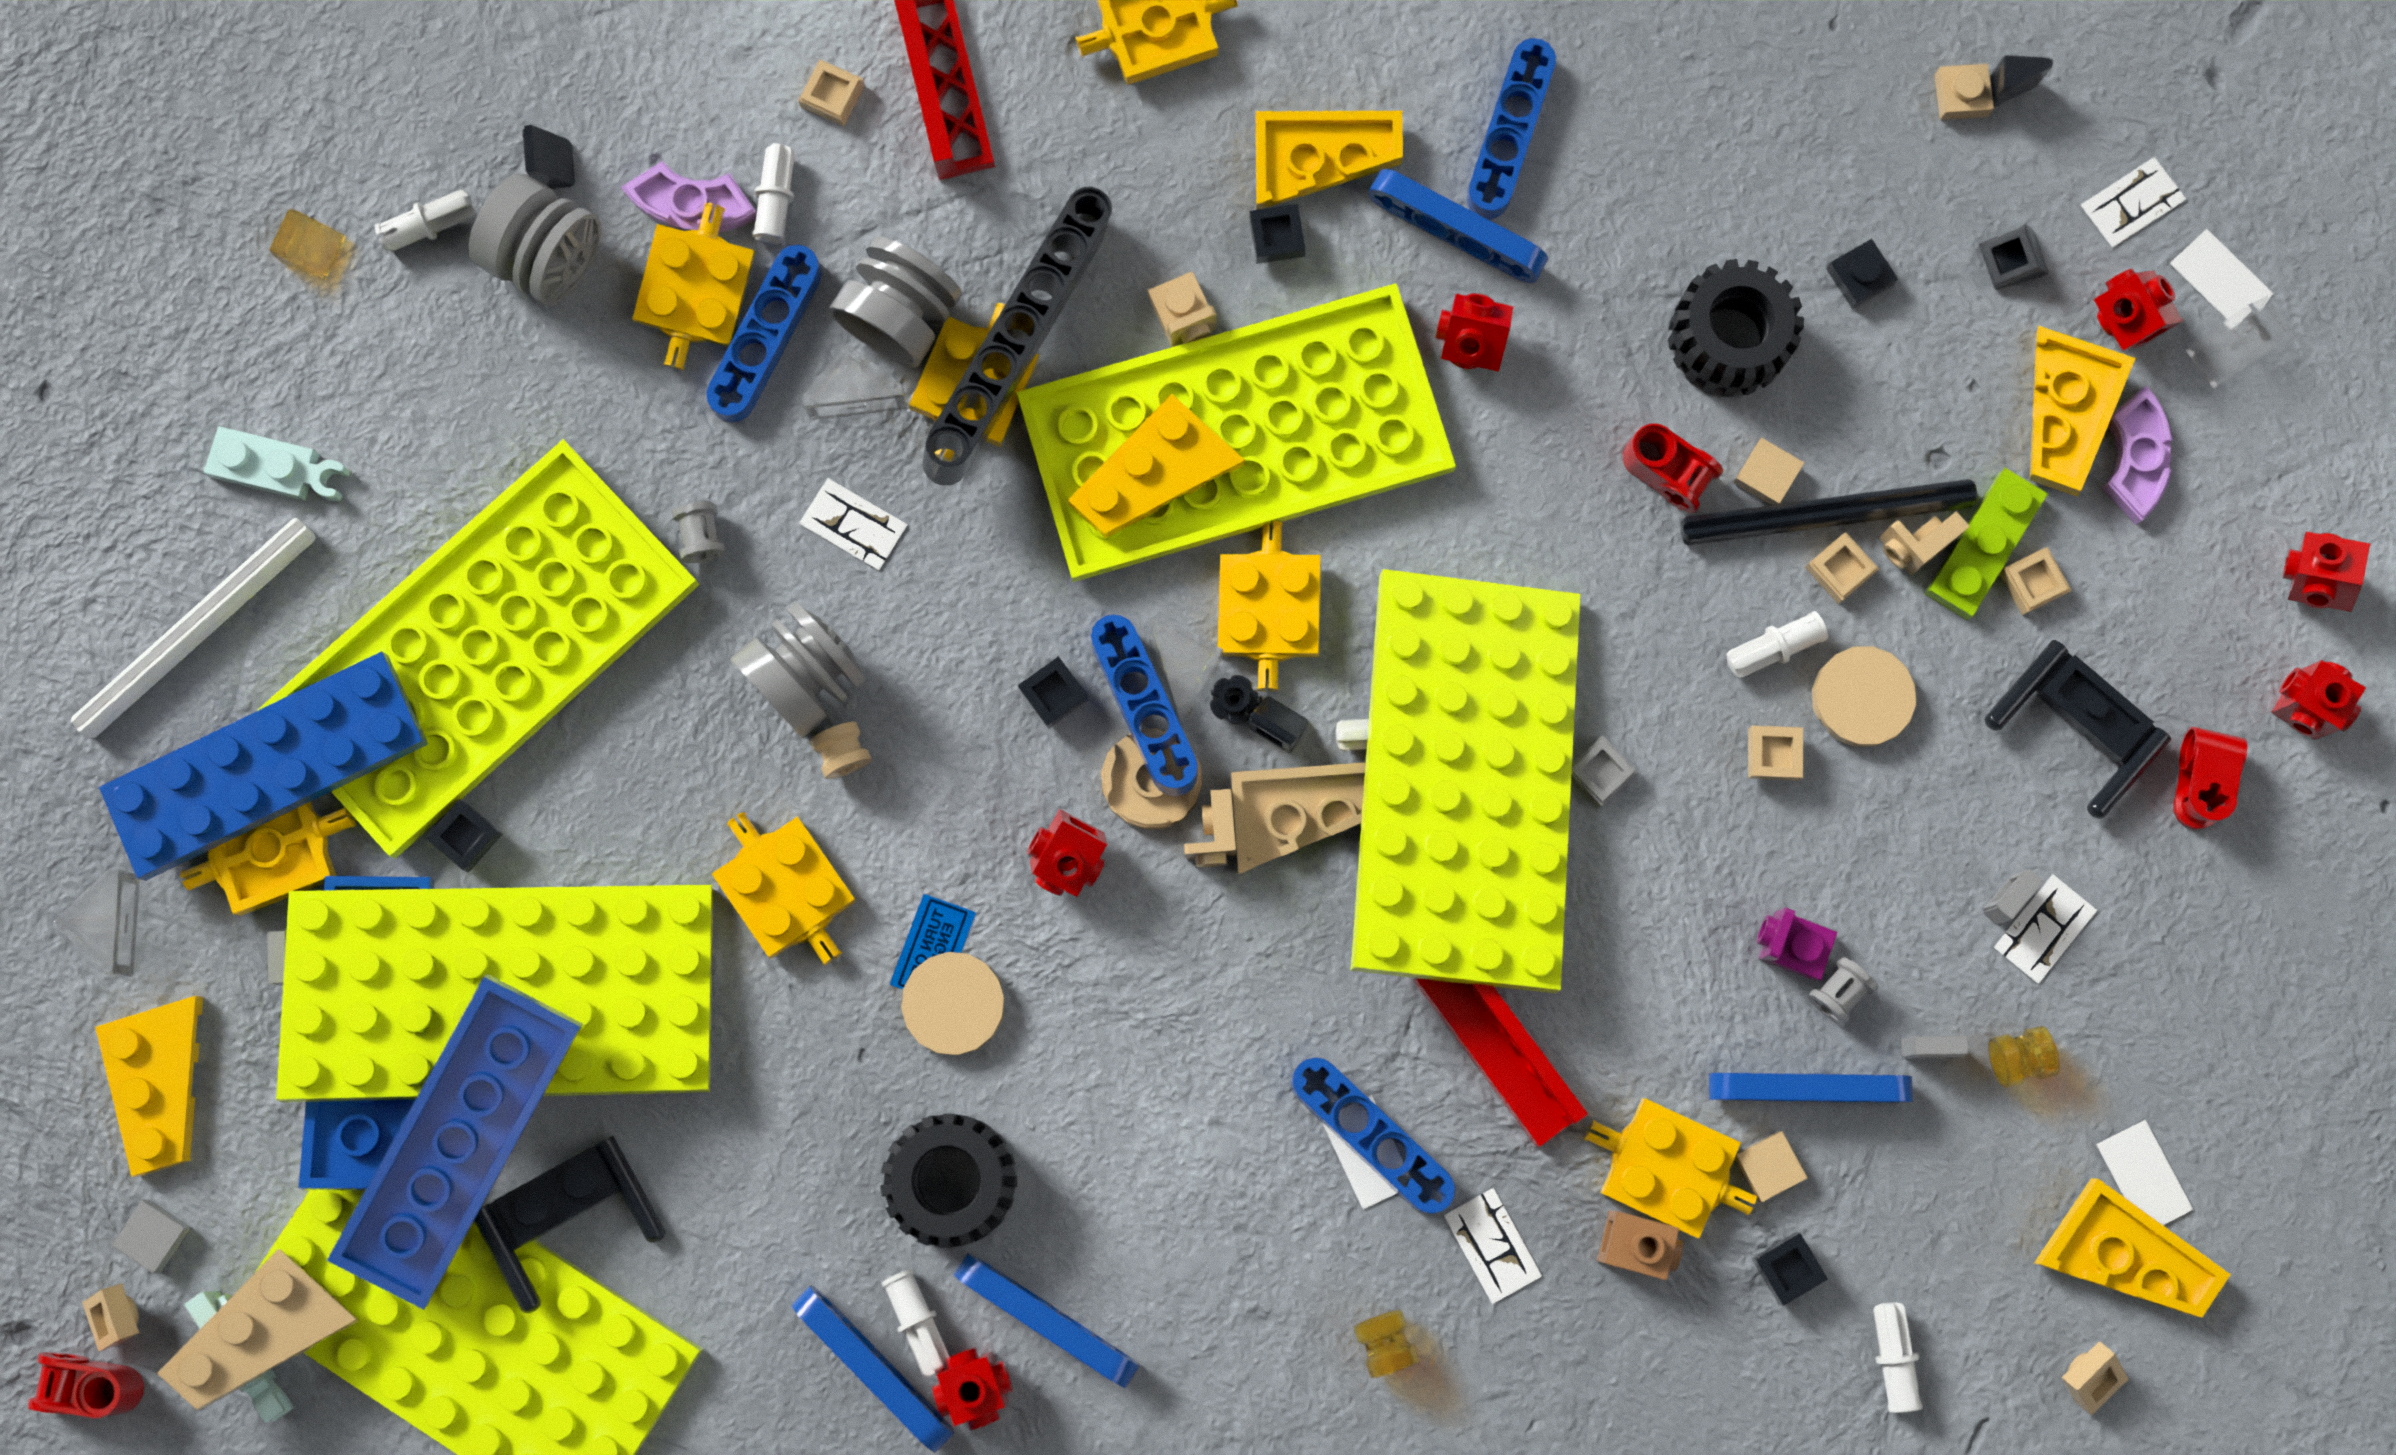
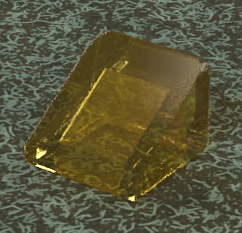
(306, 244)

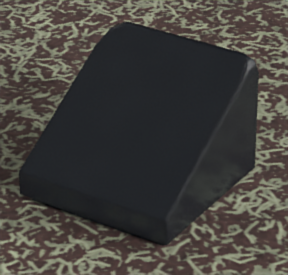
(2016, 76)
(548, 157)
(2013, 257)
(1277, 723)

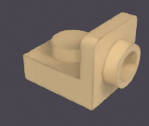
(1183, 310)
(1918, 549)
(1218, 822)

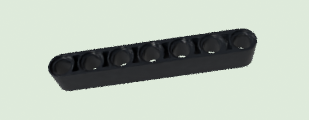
(1009, 354)

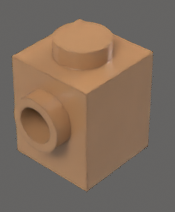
(1640, 1245)

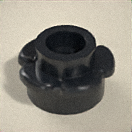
(1238, 712)

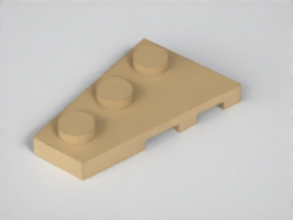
(1293, 808)
(258, 1328)

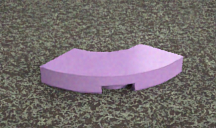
(681, 201)
(2143, 455)

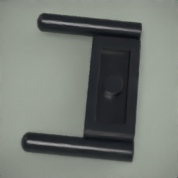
(2094, 711)
(554, 1200)

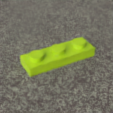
(1986, 544)

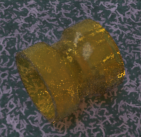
(2023, 1056)
(1392, 1354)

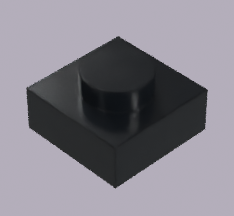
(1277, 233)
(1861, 273)
(1053, 692)
(464, 835)
(1789, 1269)

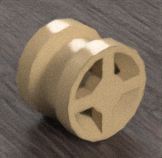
(840, 750)

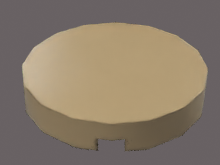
(1864, 696)
(1134, 794)
(953, 1003)

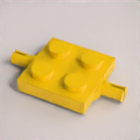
(1155, 34)
(693, 286)
(947, 365)
(1269, 606)
(272, 859)
(784, 888)
(1670, 1167)

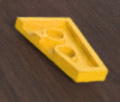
(1321, 150)
(2072, 406)
(1154, 466)
(151, 1081)
(2130, 1252)

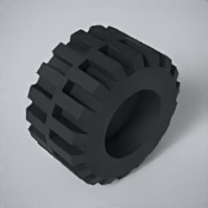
(1756, 296)
(903, 1180)

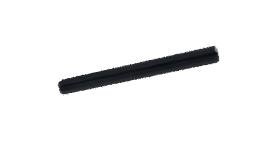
(1828, 512)

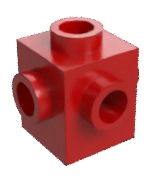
(2137, 308)
(1475, 331)
(2326, 571)
(2319, 699)
(1070, 838)
(993, 1384)

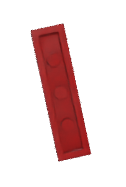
(931, 98)
(1505, 1056)

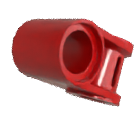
(1674, 468)
(2212, 768)
(77, 1385)

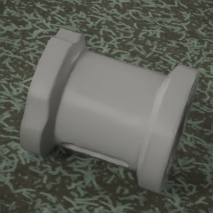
(698, 532)
(1847, 974)

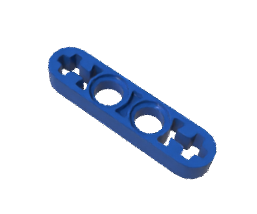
(1514, 129)
(1458, 226)
(757, 330)
(1147, 703)
(1810, 1087)
(1378, 1129)
(1046, 1320)
(873, 1369)

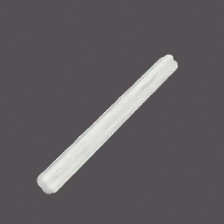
(193, 628)

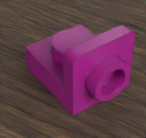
(1795, 944)

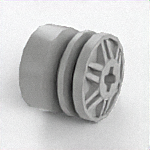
(534, 239)
(898, 296)
(799, 668)

